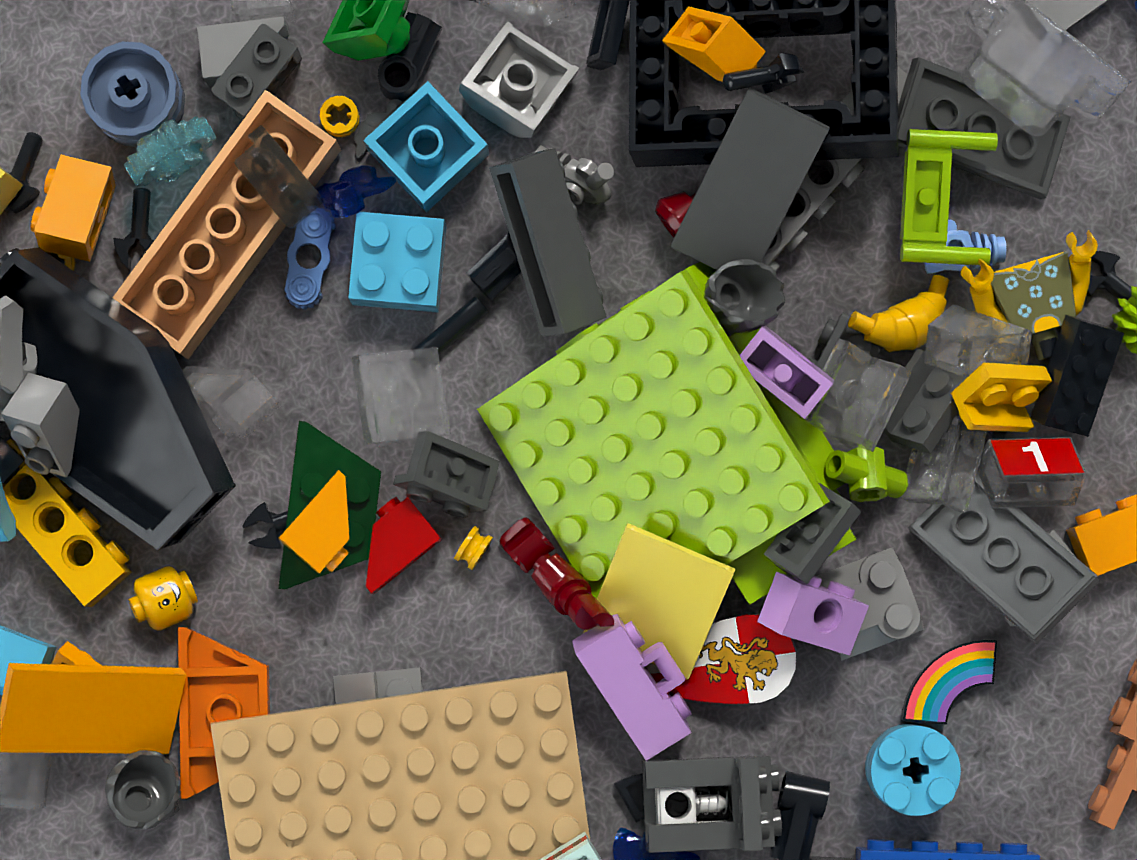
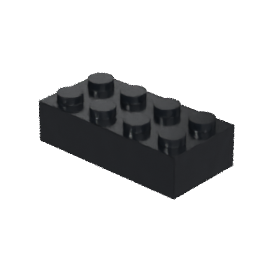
(1078, 375)

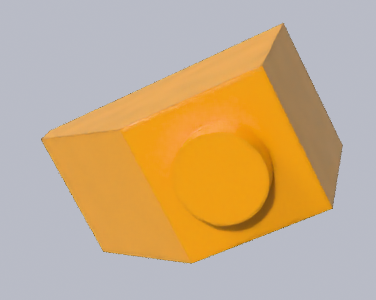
(713, 43)
(322, 527)

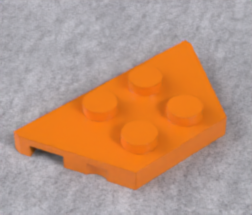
(217, 688)

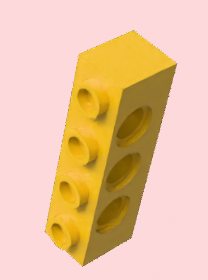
(108, 562)

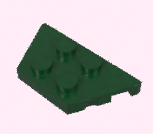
(315, 463)

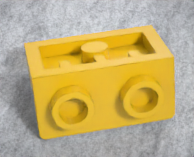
(997, 396)

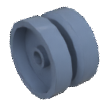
(117, 74)

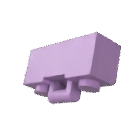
(620, 673)

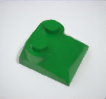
(369, 29)

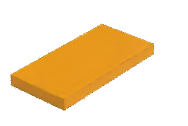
(89, 708)

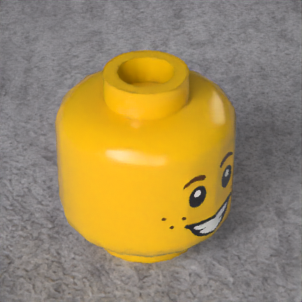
(163, 598)

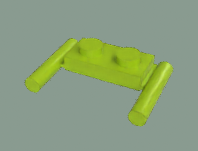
(928, 194)

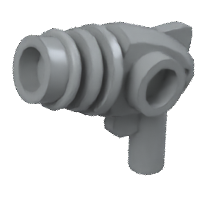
(585, 179)

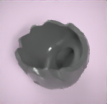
(744, 295)
(143, 789)

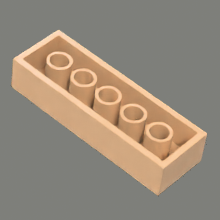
(220, 231)

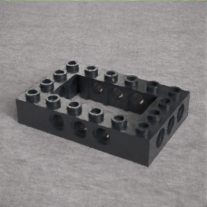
(692, 136)

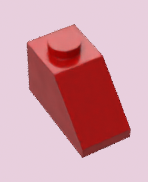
(397, 542)

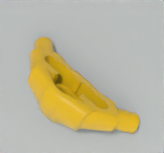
(905, 323)

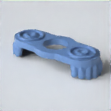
(303, 284)

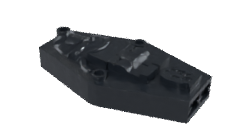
(139, 428)

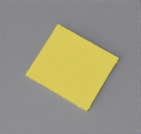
(665, 593)

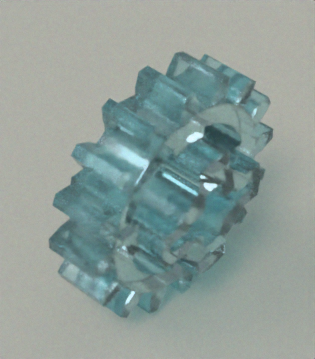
(170, 151)

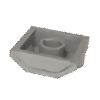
(516, 82)
(885, 588)

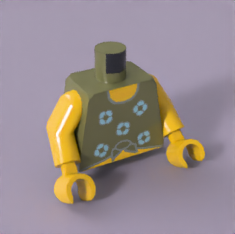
(1036, 292)

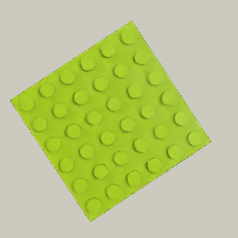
(655, 432)

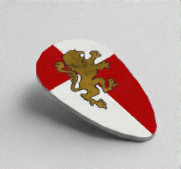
(739, 664)

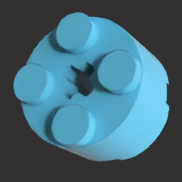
(932, 787)

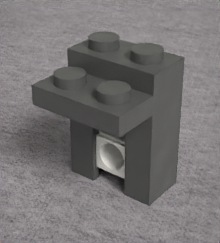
(751, 815)

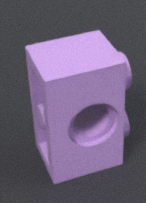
(785, 371)
(814, 612)

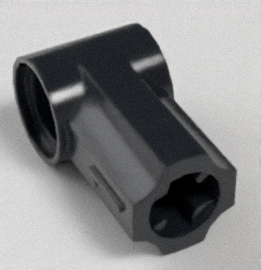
(412, 58)
(496, 269)
(800, 809)

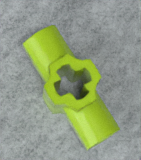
(866, 474)

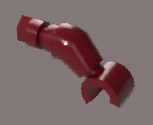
(554, 575)

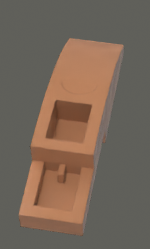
(1111, 798)

